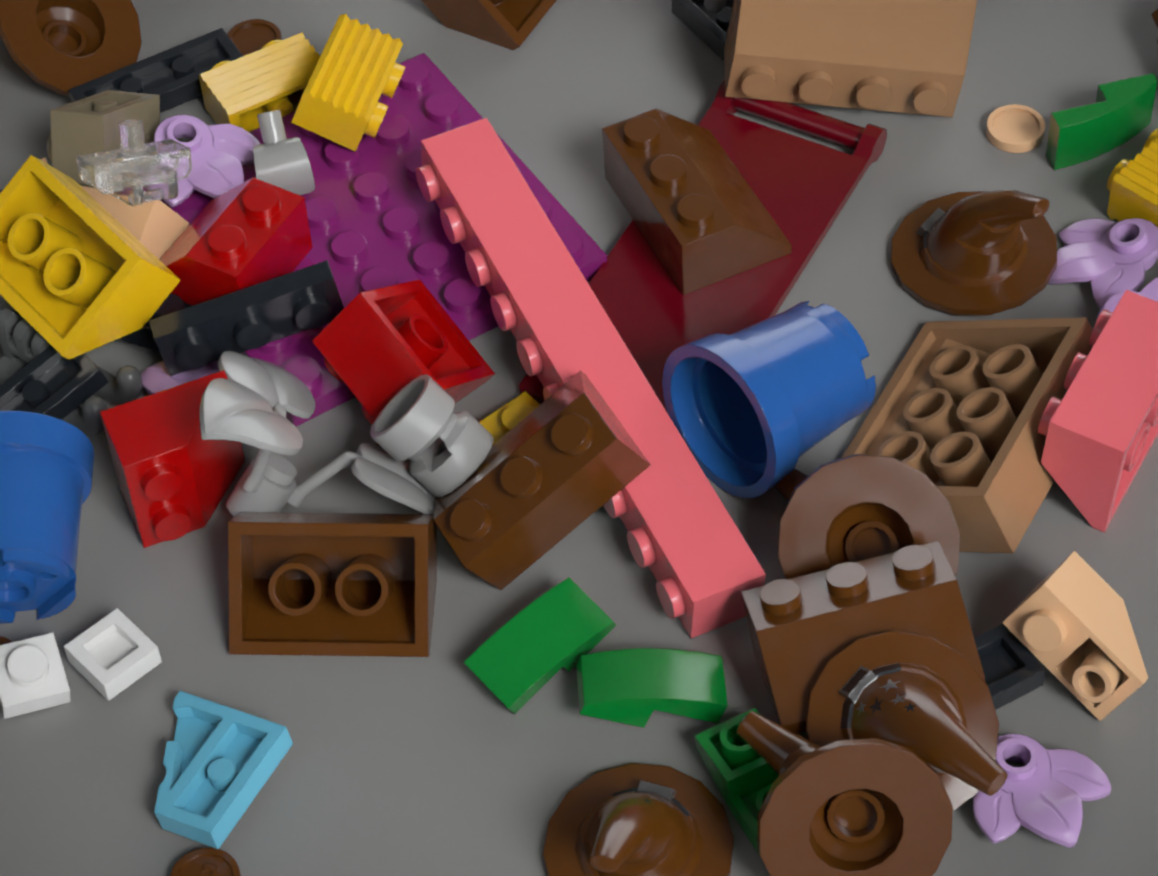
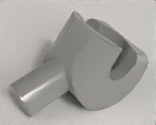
(280, 159)

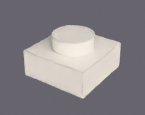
(113, 654)
(31, 676)

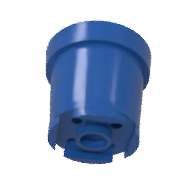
(766, 394)
(42, 492)

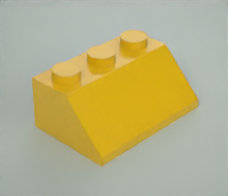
(73, 263)

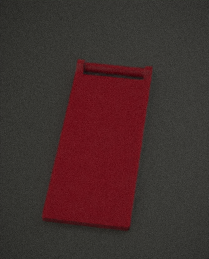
(799, 187)

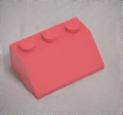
(1108, 413)

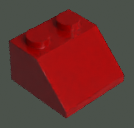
(240, 241)
(395, 337)
(163, 464)

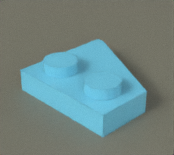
(215, 768)

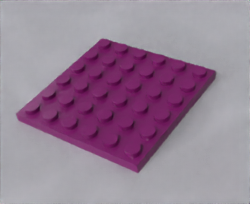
(380, 227)

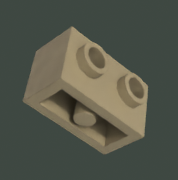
(93, 126)

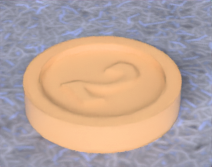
(1015, 128)

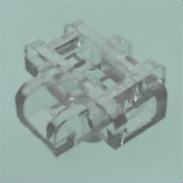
(137, 165)

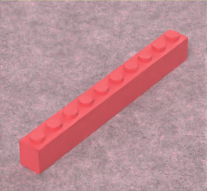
(562, 328)

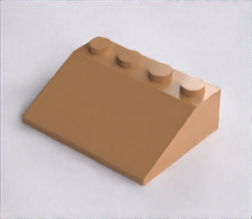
(850, 53)
(970, 418)

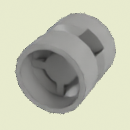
(424, 429)

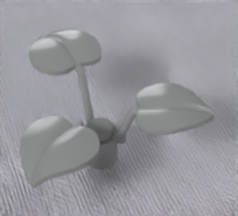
(253, 410)

